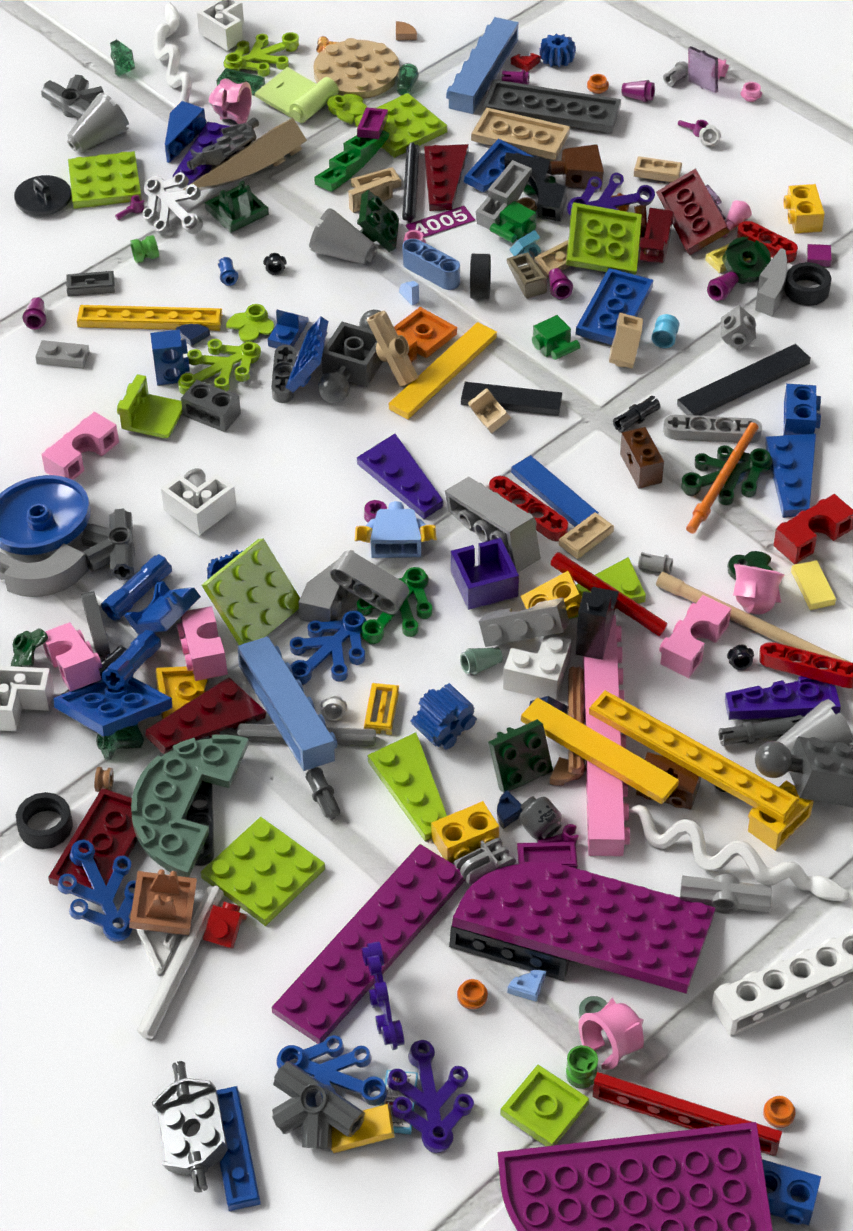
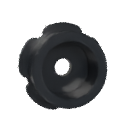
(275, 268)
(740, 662)

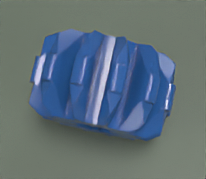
(557, 50)

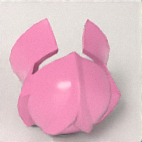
(232, 100)
(757, 588)
(621, 1027)

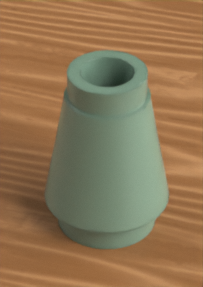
(479, 659)

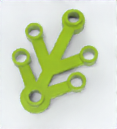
(237, 61)
(246, 353)

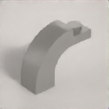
(43, 577)

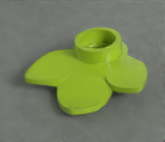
(346, 106)
(251, 323)

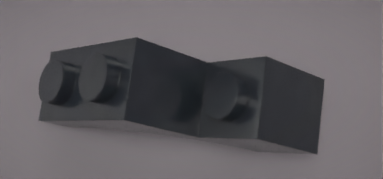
(550, 196)

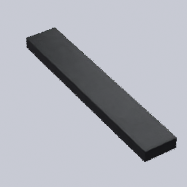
(743, 381)

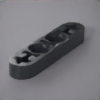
(206, 816)

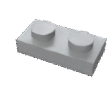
(62, 354)

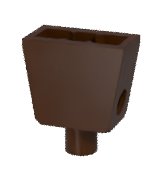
(578, 166)

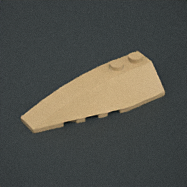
(259, 154)

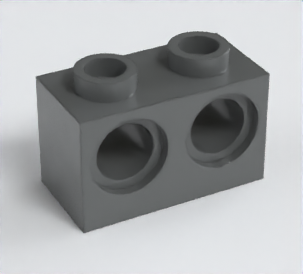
(211, 405)

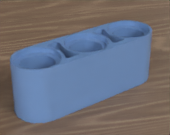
(431, 264)

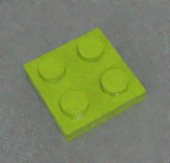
(544, 1106)

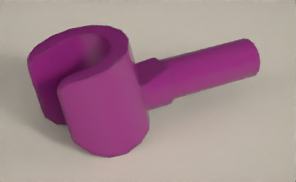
(695, 127)
(136, 207)
(568, 830)

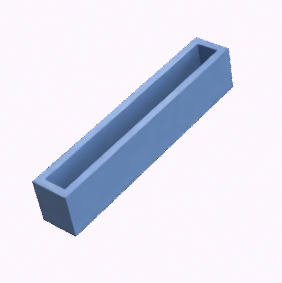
(482, 65)
(287, 704)

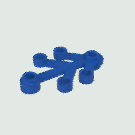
(348, 626)
(100, 894)
(329, 1071)

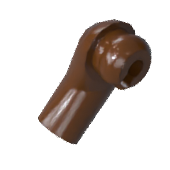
(641, 209)

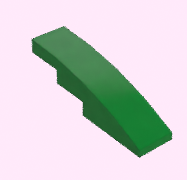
(347, 163)

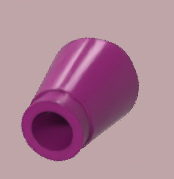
(639, 90)
(560, 284)
(721, 286)
(35, 314)

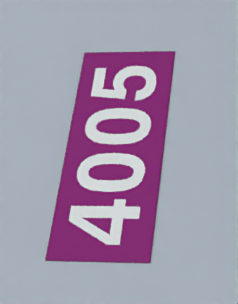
(442, 221)

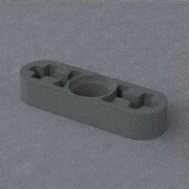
(280, 366)
(95, 623)

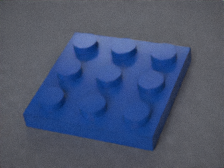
(110, 709)

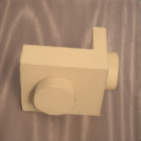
(489, 410)

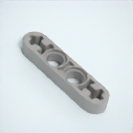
(712, 427)

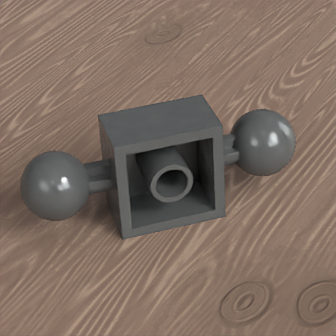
(348, 358)
(817, 767)

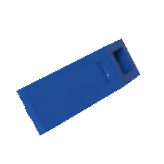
(183, 126)

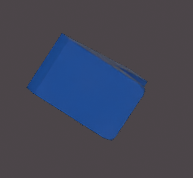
(287, 329)

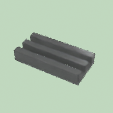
(90, 283)

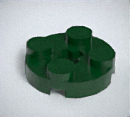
(734, 260)

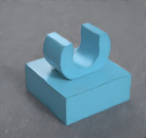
(526, 244)

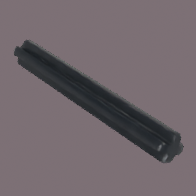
(410, 182)

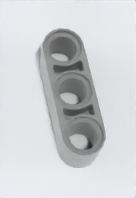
(369, 582)

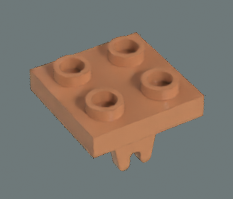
(163, 902)

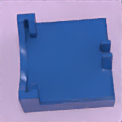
(164, 609)

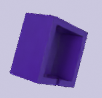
(490, 581)

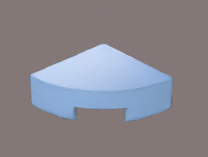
(410, 292)
(528, 985)

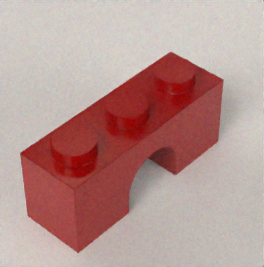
(797, 536)

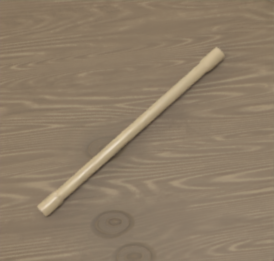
(745, 619)

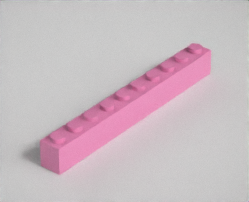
(604, 791)

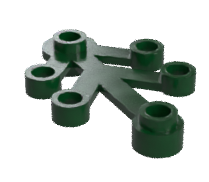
(757, 462)

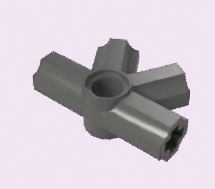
(74, 98)
(111, 545)
(302, 1108)

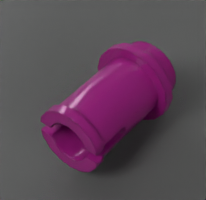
(516, 77)

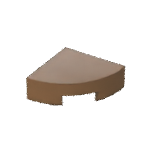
(405, 31)
(561, 775)

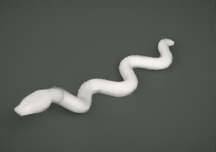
(172, 52)
(818, 885)

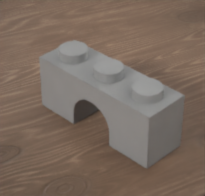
(540, 620)

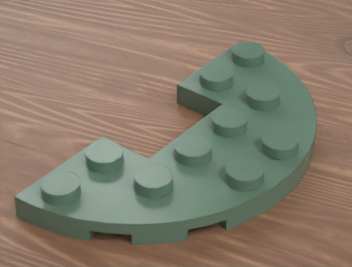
(168, 790)

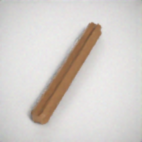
(576, 711)

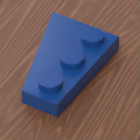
(490, 165)

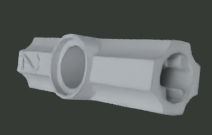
(726, 893)

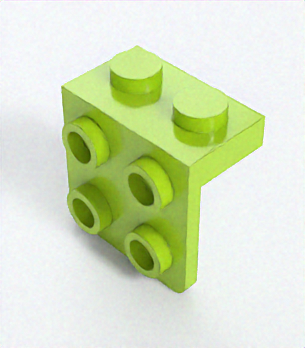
(148, 412)

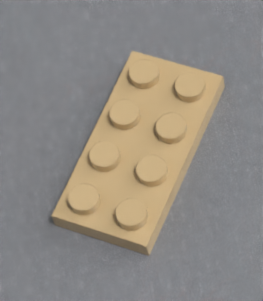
(525, 133)

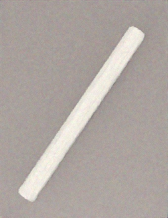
(179, 964)

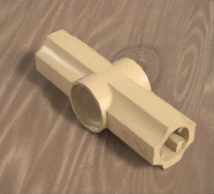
(392, 348)

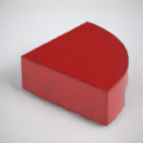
(525, 62)

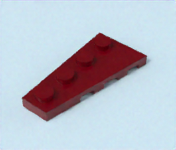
(443, 174)
(208, 714)

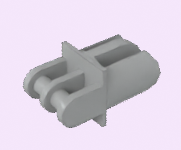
(482, 861)

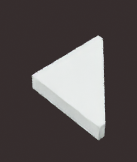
(158, 947)

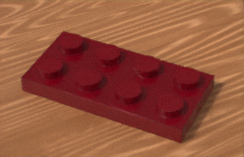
(694, 212)
(110, 831)

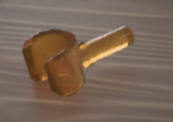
(322, 43)

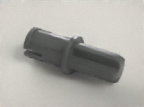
(322, 793)

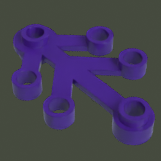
(606, 200)
(379, 997)
(429, 1099)

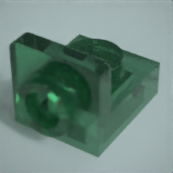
(121, 57)
(122, 739)

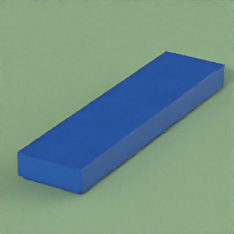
(552, 490)
(237, 1162)

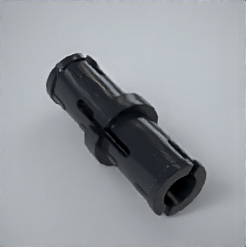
(636, 414)

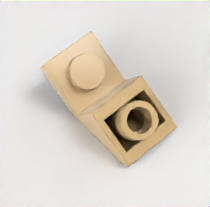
(626, 340)

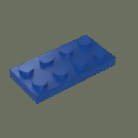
(616, 294)

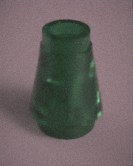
(407, 78)

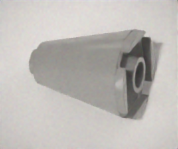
(97, 124)
(341, 240)
(821, 724)

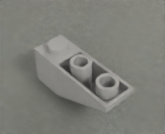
(322, 598)

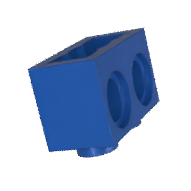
(168, 356)
(801, 409)
(785, 1184)

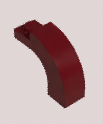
(657, 235)

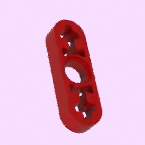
(760, 233)

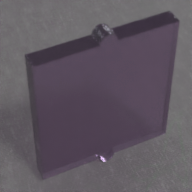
(703, 69)

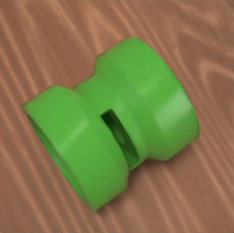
(144, 249)
(585, 1060)

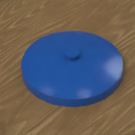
(42, 514)

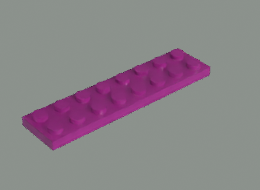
(391, 916)

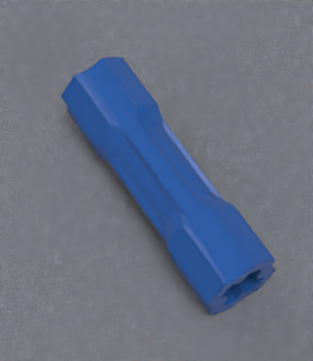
(124, 598)
(128, 663)

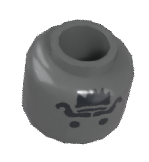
(540, 817)

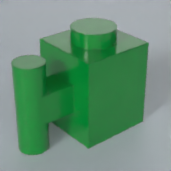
(515, 222)
(554, 338)

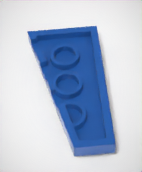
(309, 355)
(792, 470)

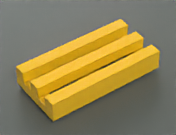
(379, 725)

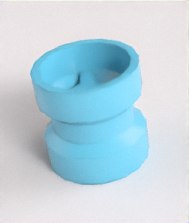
(665, 331)

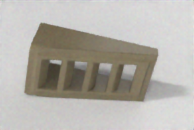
(528, 277)

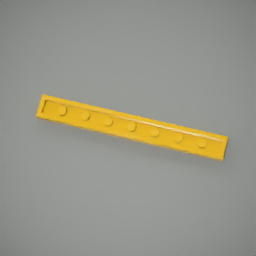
(694, 756)

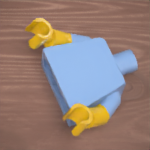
(395, 533)

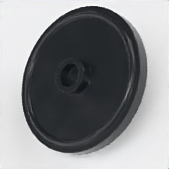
(42, 195)

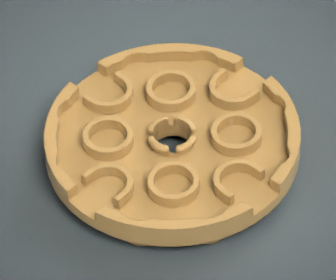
(358, 67)

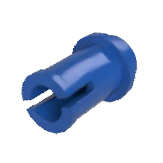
(228, 274)

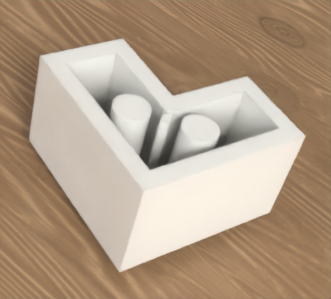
(222, 22)
(199, 506)
(541, 672)
(23, 689)

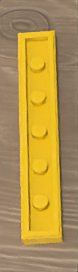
(147, 317)
(442, 370)
(601, 751)

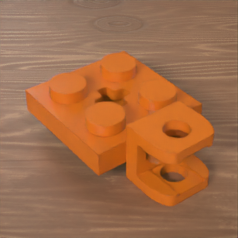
(415, 328)

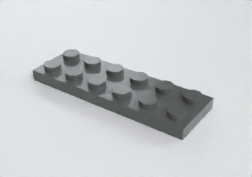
(554, 105)

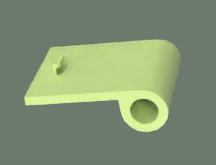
(296, 94)

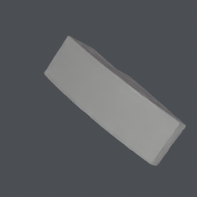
(502, 193)
(772, 284)

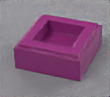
(819, 254)

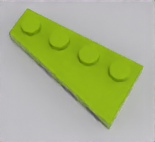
(410, 782)

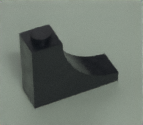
(595, 621)

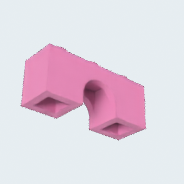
(91, 434)
(703, 620)
(201, 644)
(73, 656)

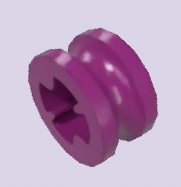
(373, 505)

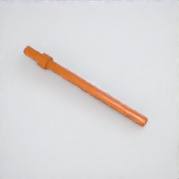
(703, 509)

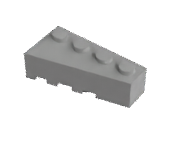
(494, 519)

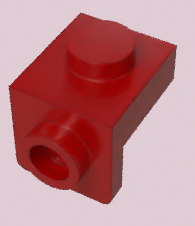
(224, 924)

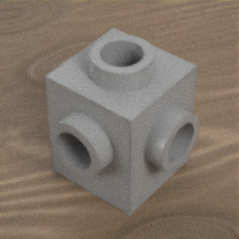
(738, 328)

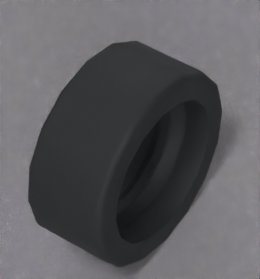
(480, 276)
(804, 295)
(39, 803)

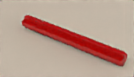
(624, 603)

